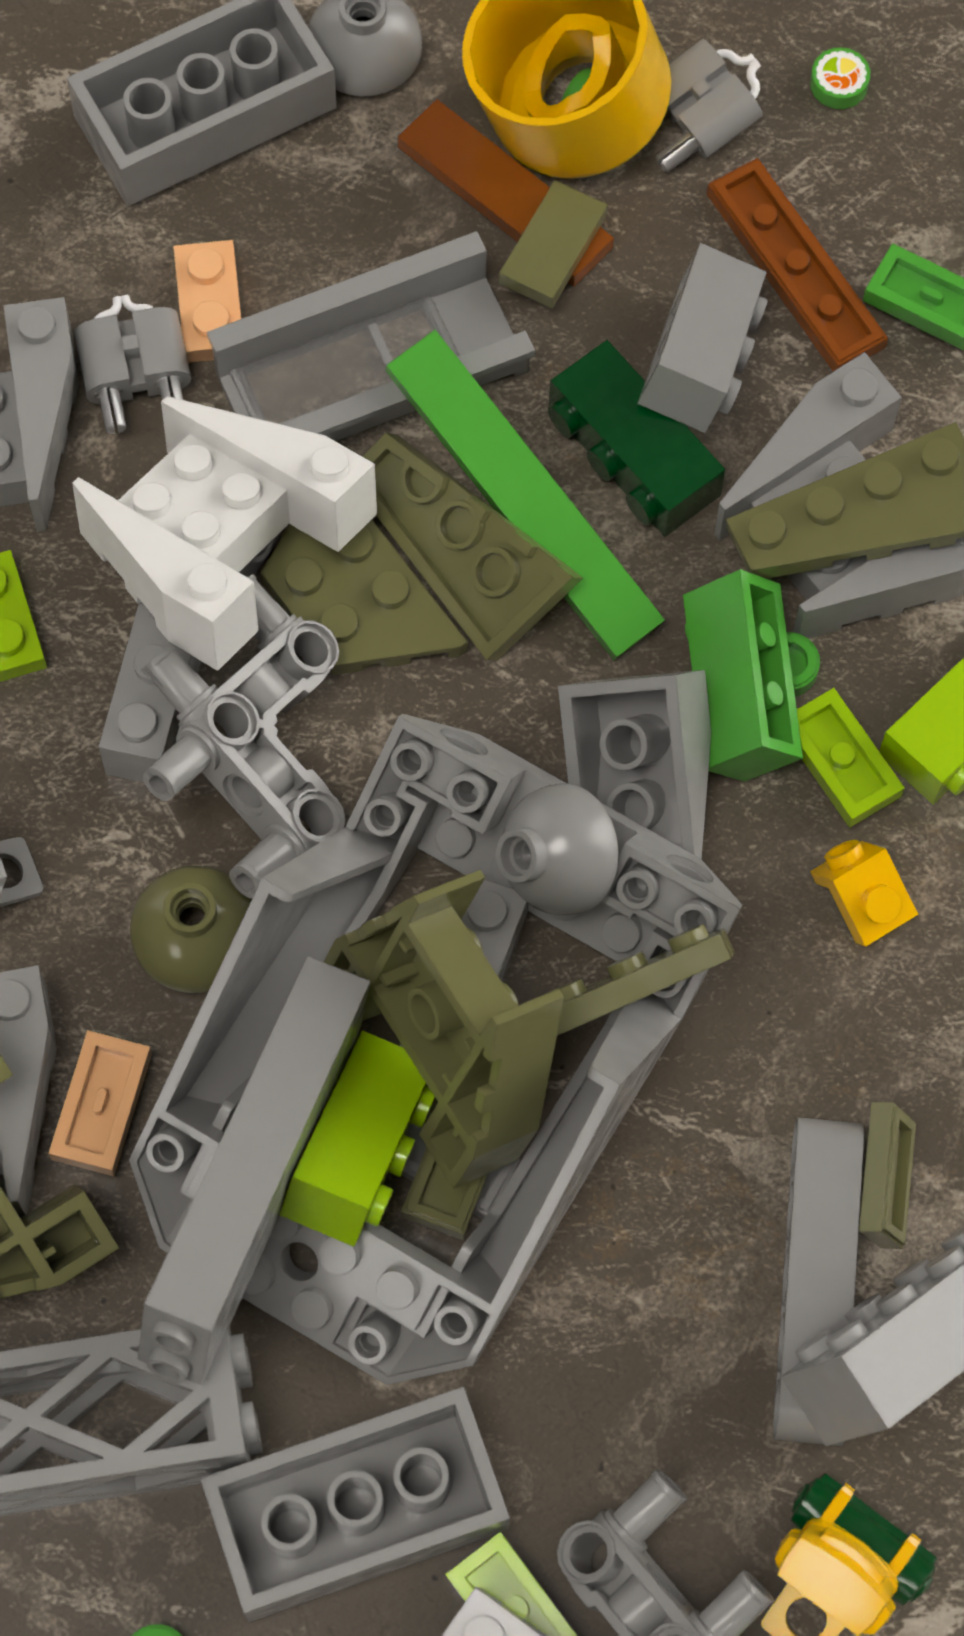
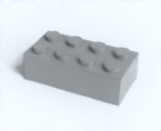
(201, 94)
(889, 1354)
(355, 1504)

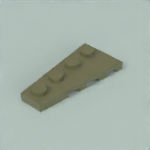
(867, 509)
(468, 553)
(638, 977)

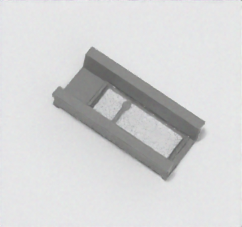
(326, 353)

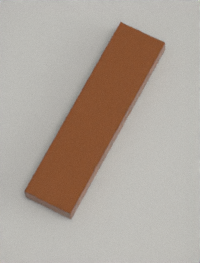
(485, 176)
(796, 265)

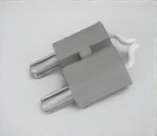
(708, 102)
(131, 357)

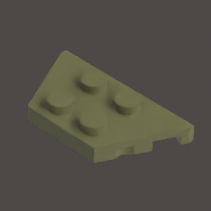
(363, 597)

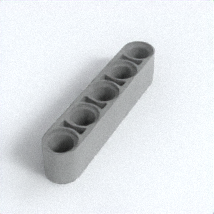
(818, 1252)

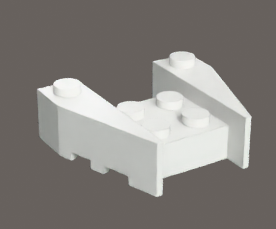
(212, 510)

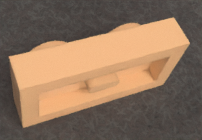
(205, 293)
(100, 1103)

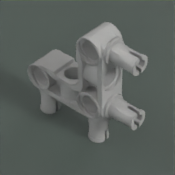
(251, 763)
(630, 1584)

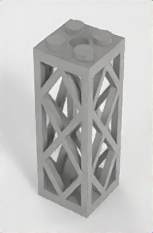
(99, 1467)

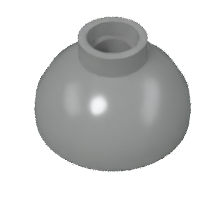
(368, 54)
(559, 850)

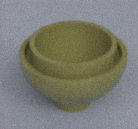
(182, 954)

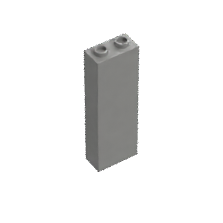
(251, 1174)

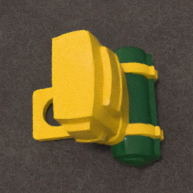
(846, 1562)

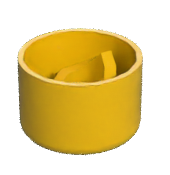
(522, 45)

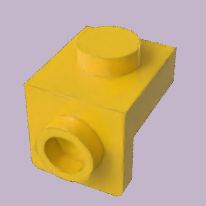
(865, 889)

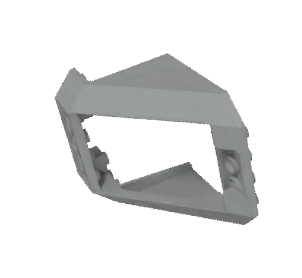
(385, 1298)

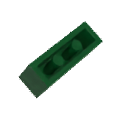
(646, 454)

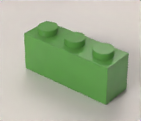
(743, 646)

